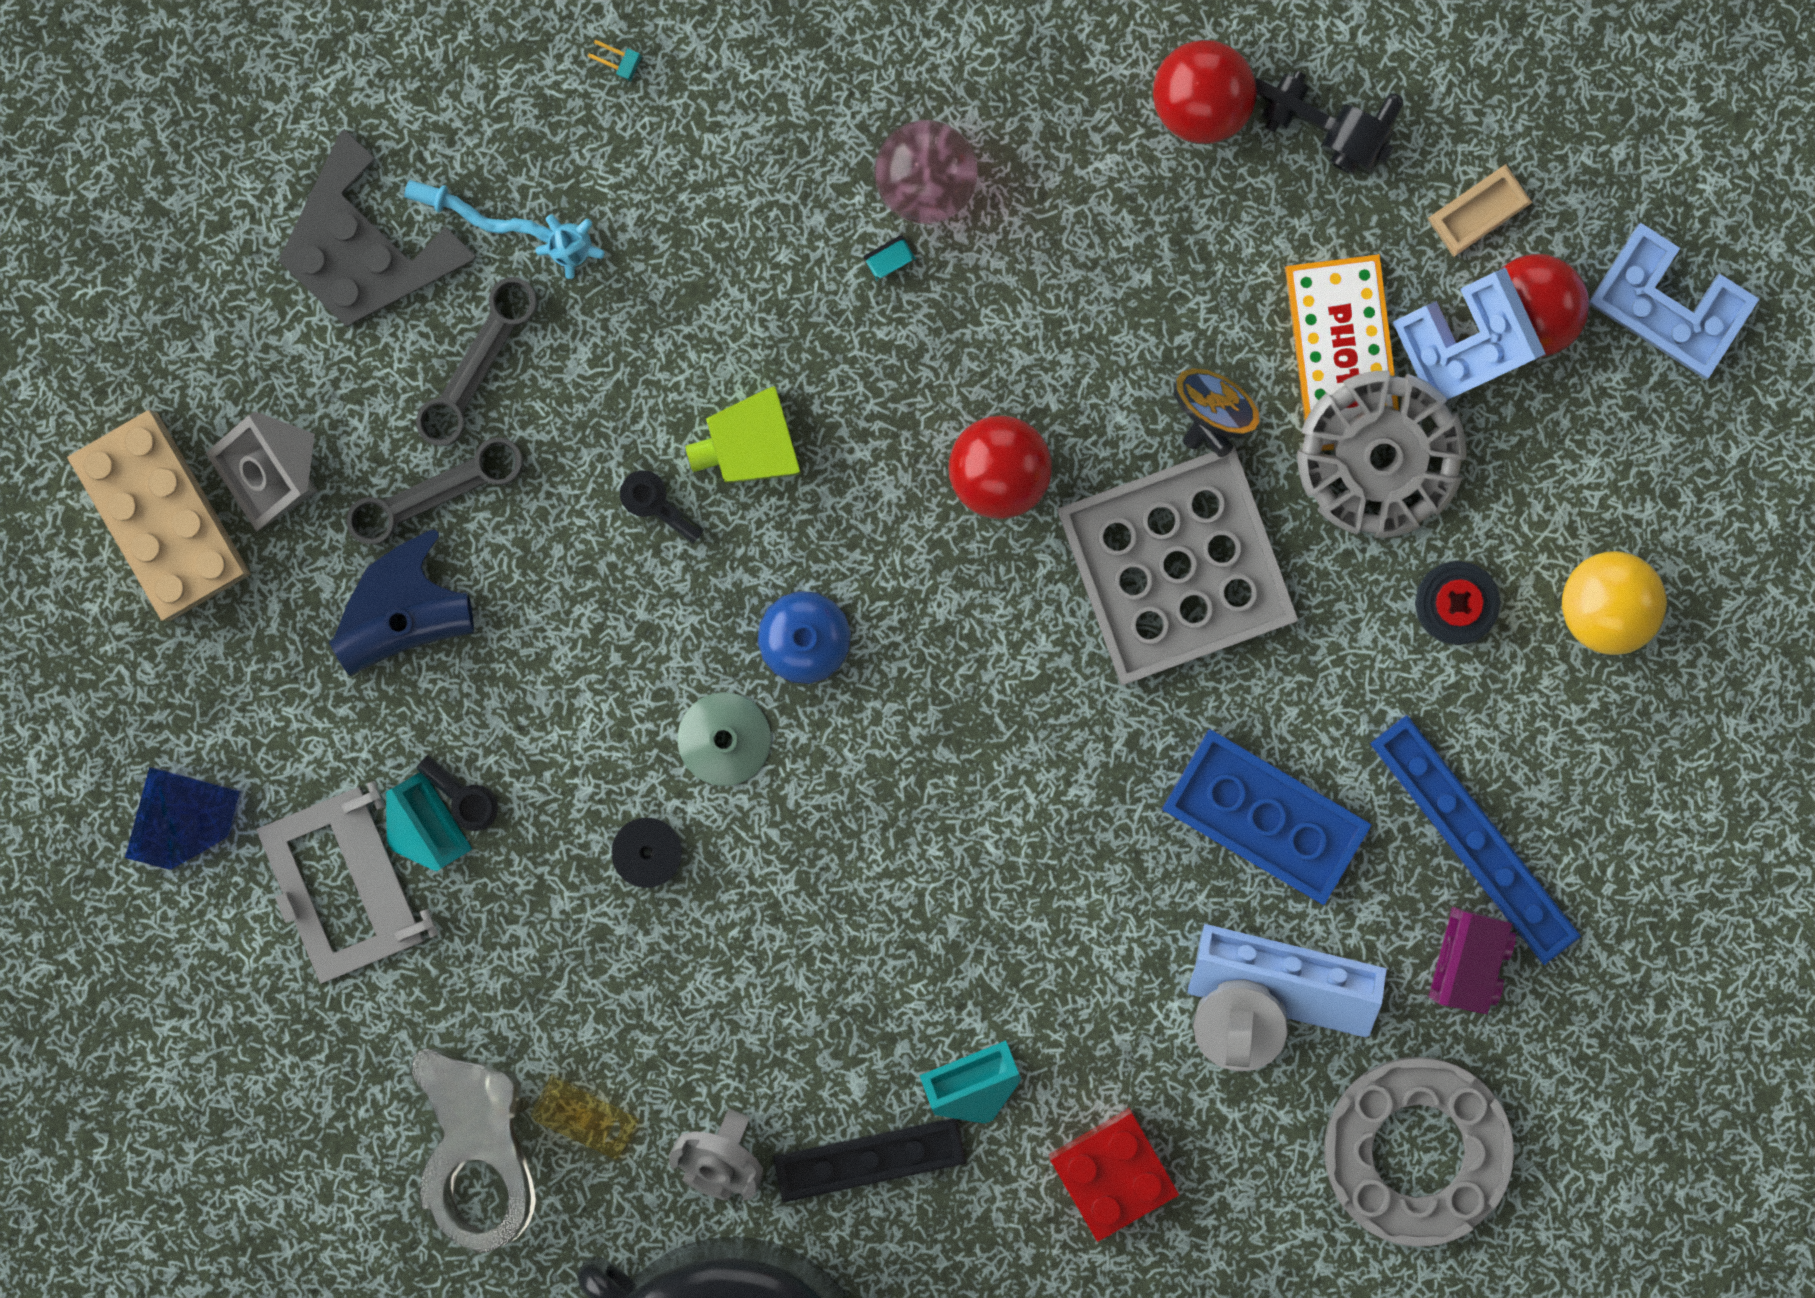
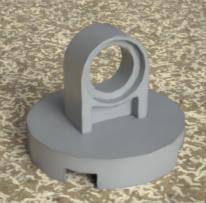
(1240, 1025)
(717, 1162)

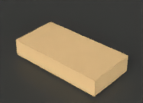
(1479, 210)

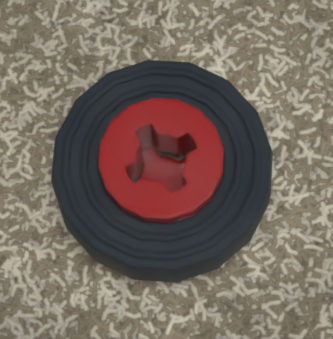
(1436, 603)

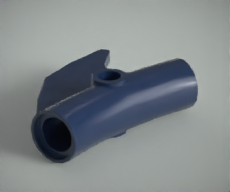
(392, 588)

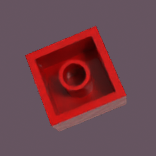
(1113, 1174)

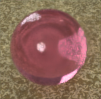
(926, 171)

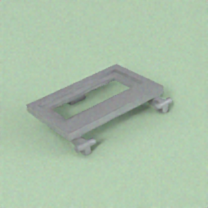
(370, 871)

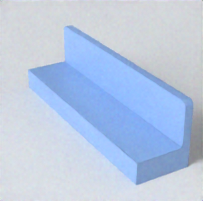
(1308, 983)

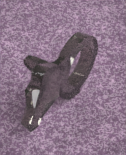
(477, 1121)

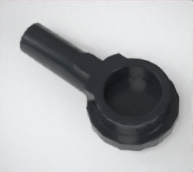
(645, 495)
(471, 806)

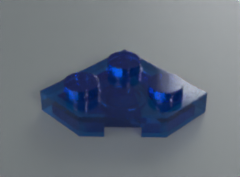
(180, 818)

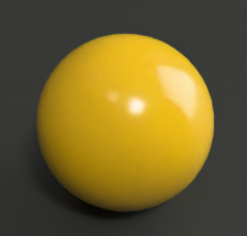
(1614, 603)

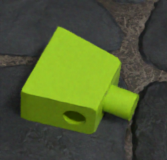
(747, 441)

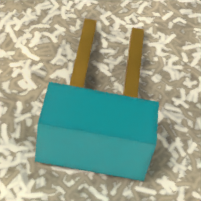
(628, 64)

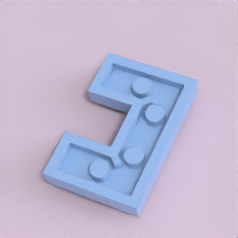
(1689, 337)
(1500, 346)

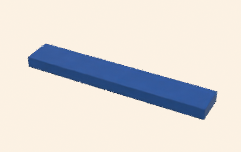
(1475, 840)

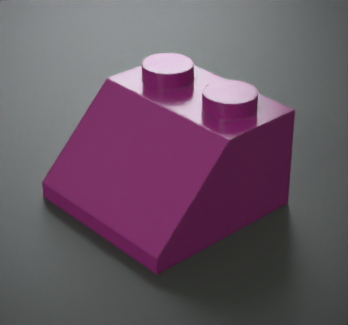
(1472, 961)

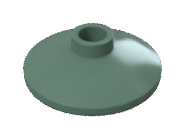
(749, 734)

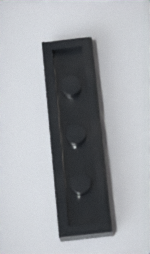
(869, 1159)

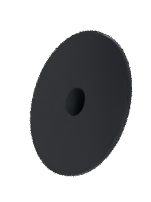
(629, 854)

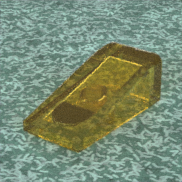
(582, 1116)

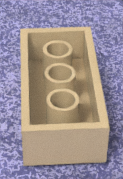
(159, 515)

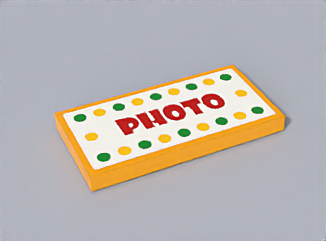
(1338, 327)

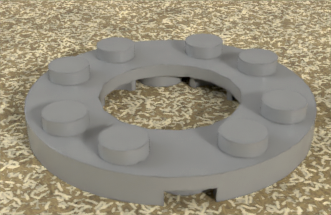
(1432, 1217)

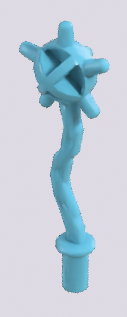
(566, 243)

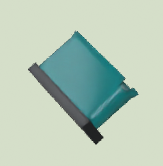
(889, 257)

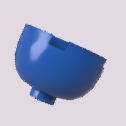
(804, 637)

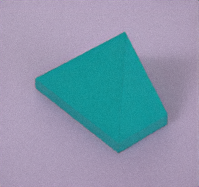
(422, 825)
(973, 1085)

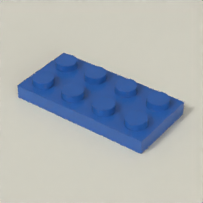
(1266, 816)

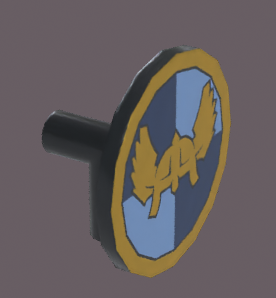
(1216, 407)

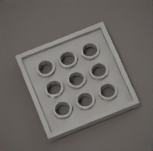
(1223, 623)

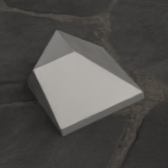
(265, 467)

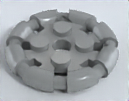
(1362, 434)

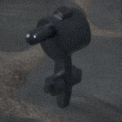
(1352, 138)

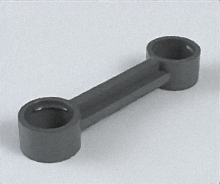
(477, 361)
(434, 491)

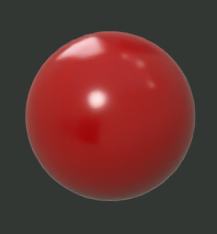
(1204, 92)
(1552, 299)
(1000, 467)

